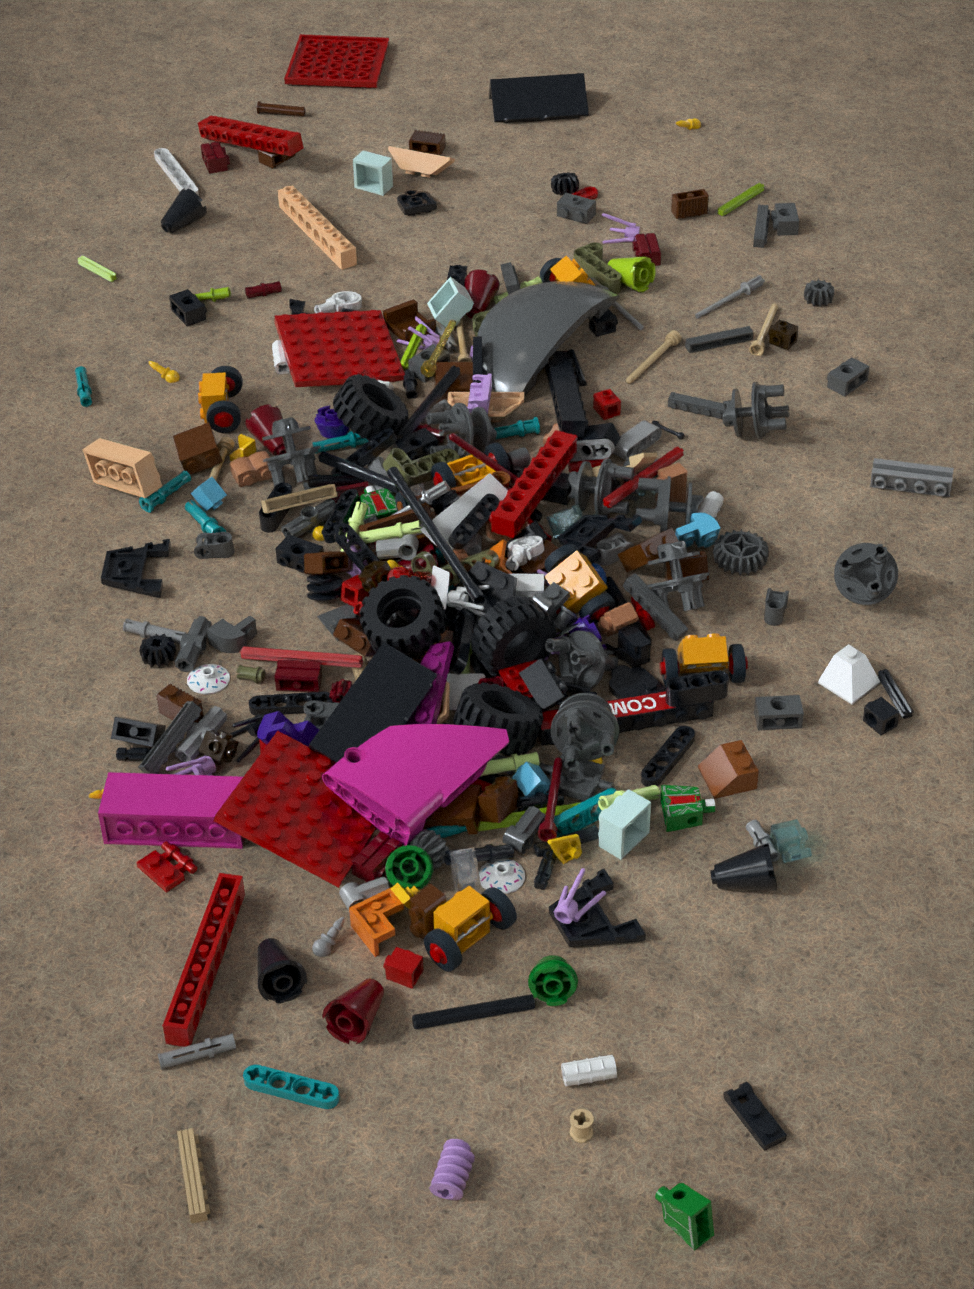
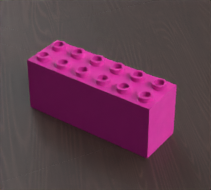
(166, 808)

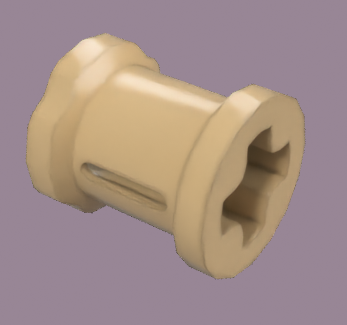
(581, 1123)

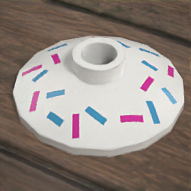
(208, 679)
(506, 881)

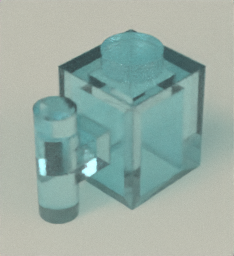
(564, 519)
(790, 840)

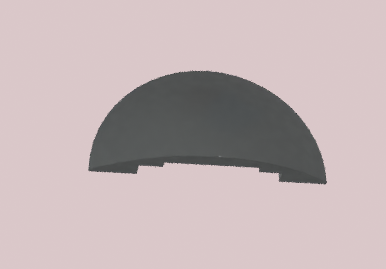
(531, 326)

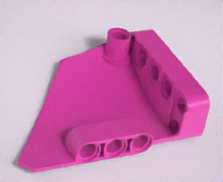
(412, 772)

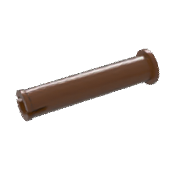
(280, 109)

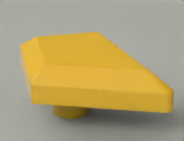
(566, 847)

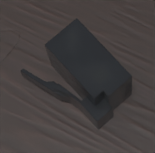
(632, 646)

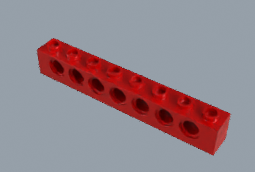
(251, 135)
(533, 484)
(204, 960)

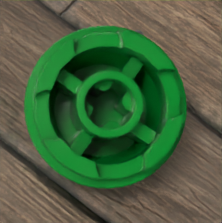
(409, 867)
(553, 980)

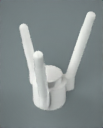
(459, 600)

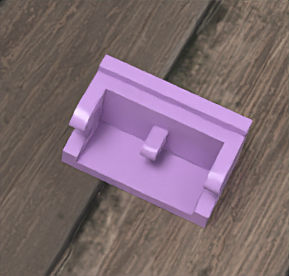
(480, 392)

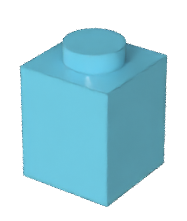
(209, 494)
(531, 779)

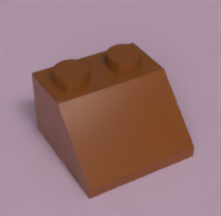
(729, 770)

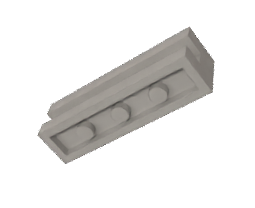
(911, 477)

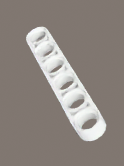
(174, 170)

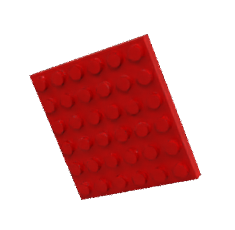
(337, 61)
(336, 345)
(294, 813)

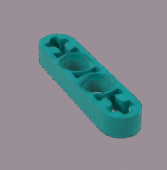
(564, 820)
(293, 1082)

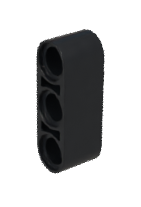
(271, 521)
(697, 688)

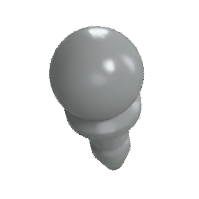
(323, 946)

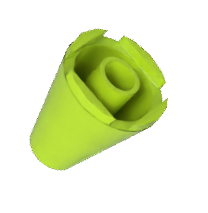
(635, 272)

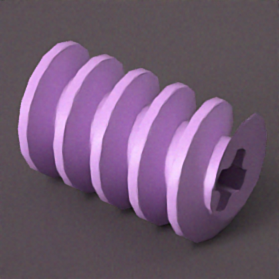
(452, 1170)

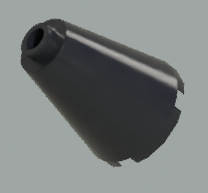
(183, 211)
(746, 871)
(278, 972)

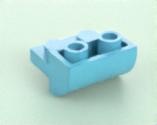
(701, 529)

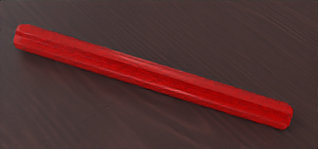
(649, 472)
(327, 659)

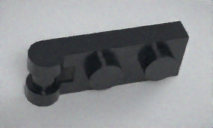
(755, 1116)

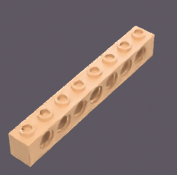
(317, 227)

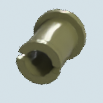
(250, 673)

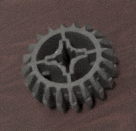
(740, 552)

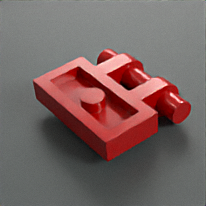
(161, 871)

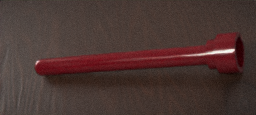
(481, 456)
(548, 829)

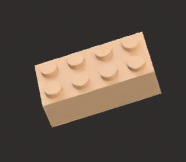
(122, 467)

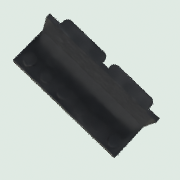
(538, 98)
(381, 697)

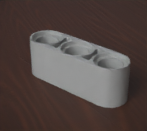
(637, 439)

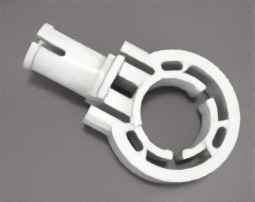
(337, 302)
(523, 549)

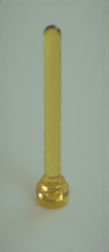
(429, 367)

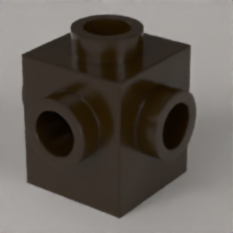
(783, 334)
(374, 574)
(219, 746)

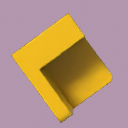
(247, 447)

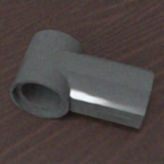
(523, 833)

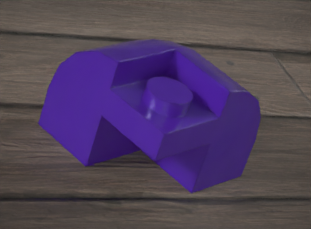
(276, 721)

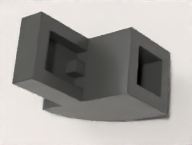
(552, 599)
(231, 638)

